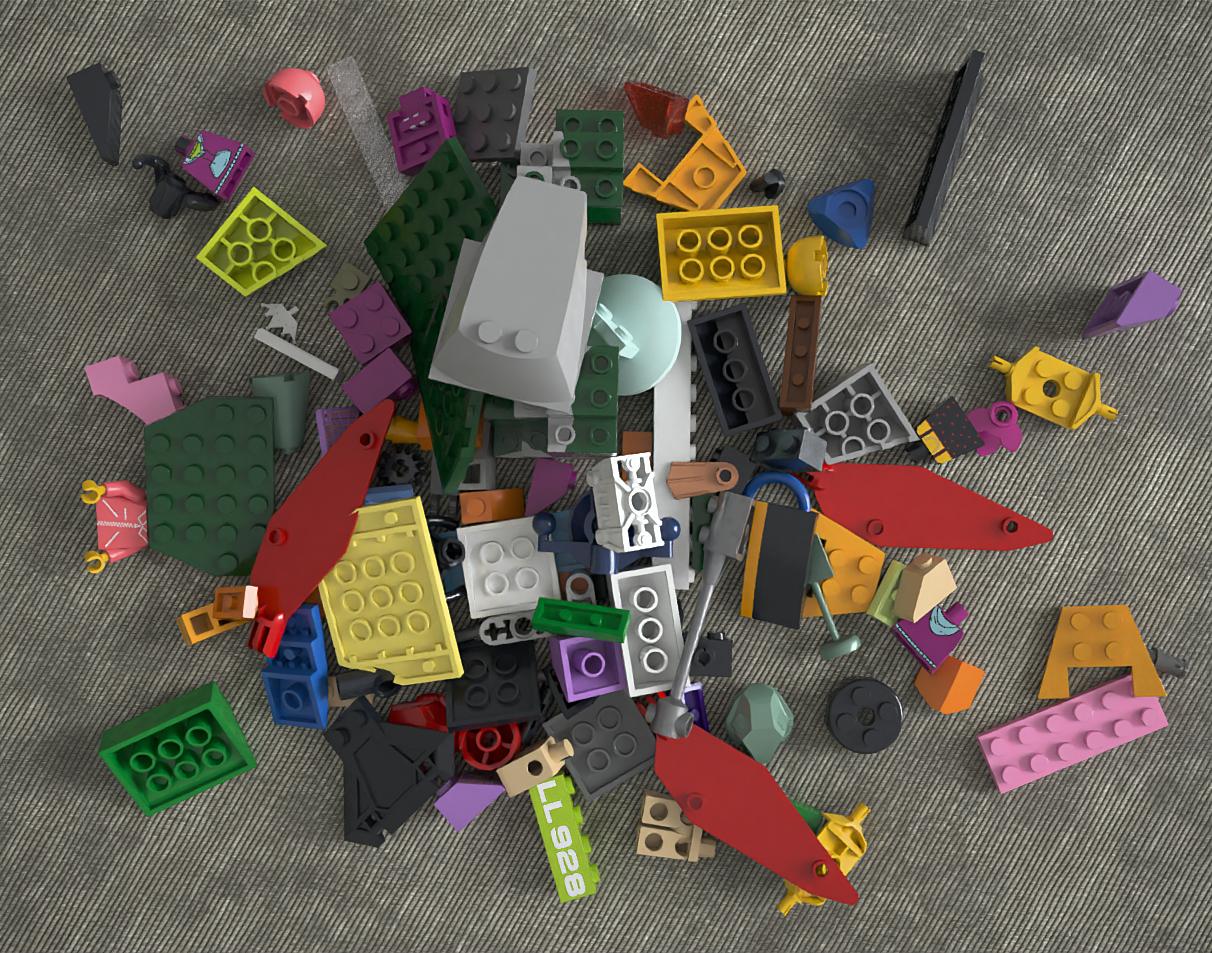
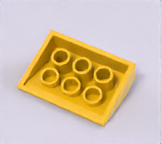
(720, 254)

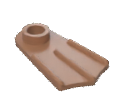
(699, 478)

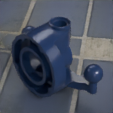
(583, 542)

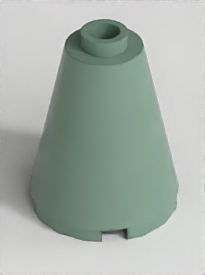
(291, 399)

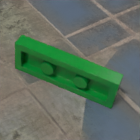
(581, 620)

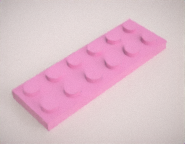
(1068, 732)

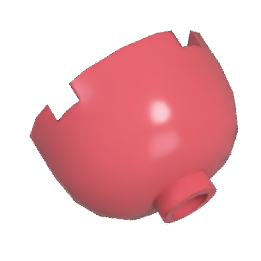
(297, 95)

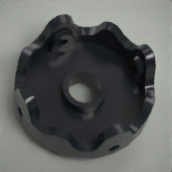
(848, 700)

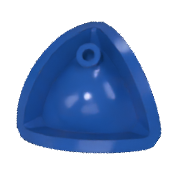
(845, 212)

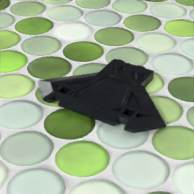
(386, 770)

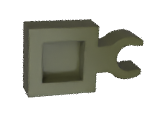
(348, 284)

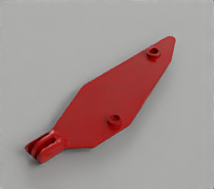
(917, 509)
(314, 526)
(745, 809)

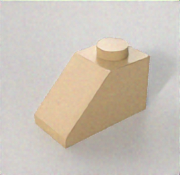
(922, 587)

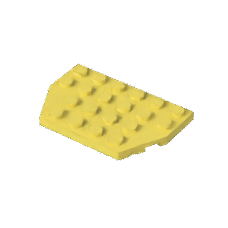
(389, 598)

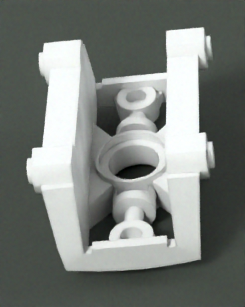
(615, 507)

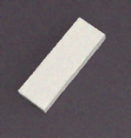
(299, 355)

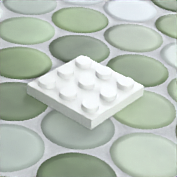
(505, 569)

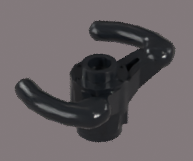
(172, 190)
(448, 552)

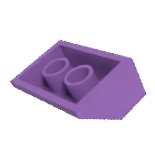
(1133, 305)

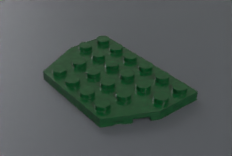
(449, 409)
(212, 482)

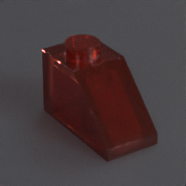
(657, 108)

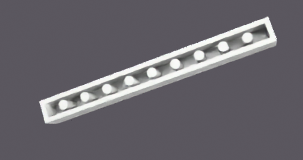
(672, 444)

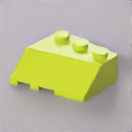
(258, 244)

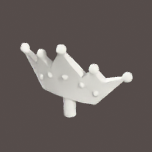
(282, 319)

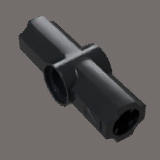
(363, 682)

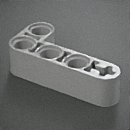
(503, 637)

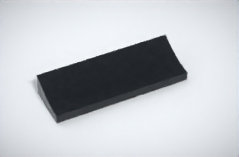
(945, 150)

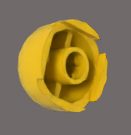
(807, 266)

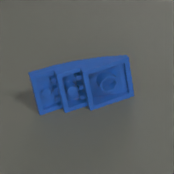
(299, 672)

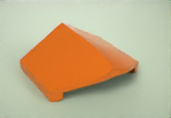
(950, 687)

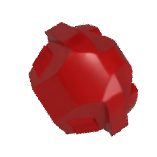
(425, 712)

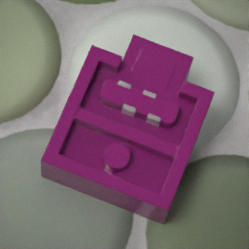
(419, 128)

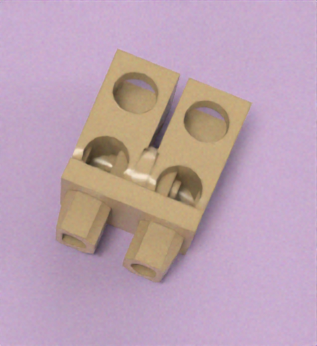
(668, 831)

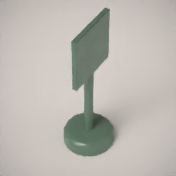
(820, 571)

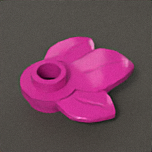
(995, 432)

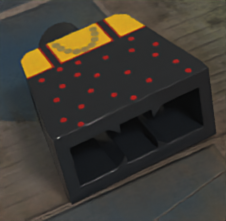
(944, 434)

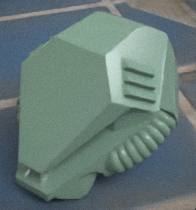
(759, 721)

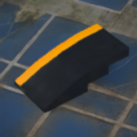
(778, 564)

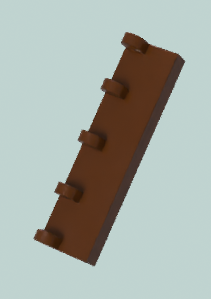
(800, 354)

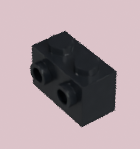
(789, 450)

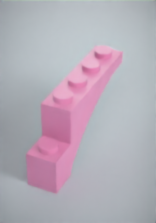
(146, 398)

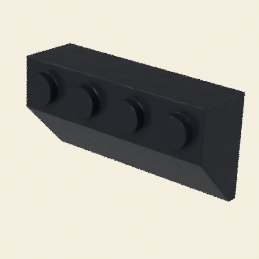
(734, 370)

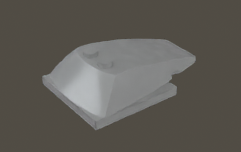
(522, 301)

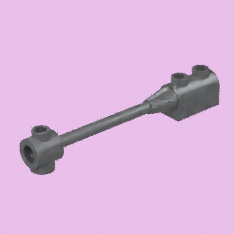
(723, 541)

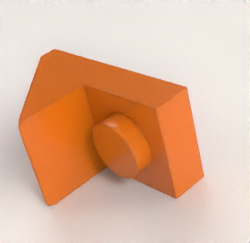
(236, 603)

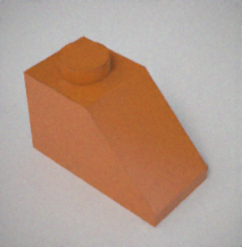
(492, 505)

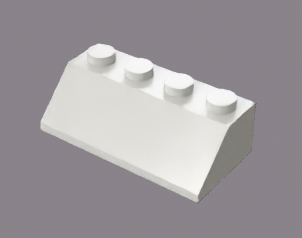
(654, 631)

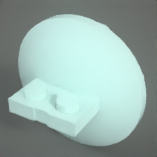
(642, 326)

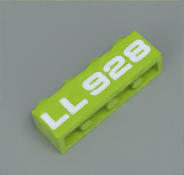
(563, 837)

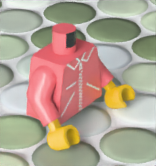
(120, 520)

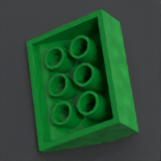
(177, 749)

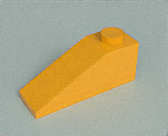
(200, 625)

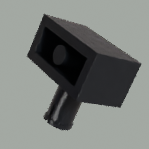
(712, 655)

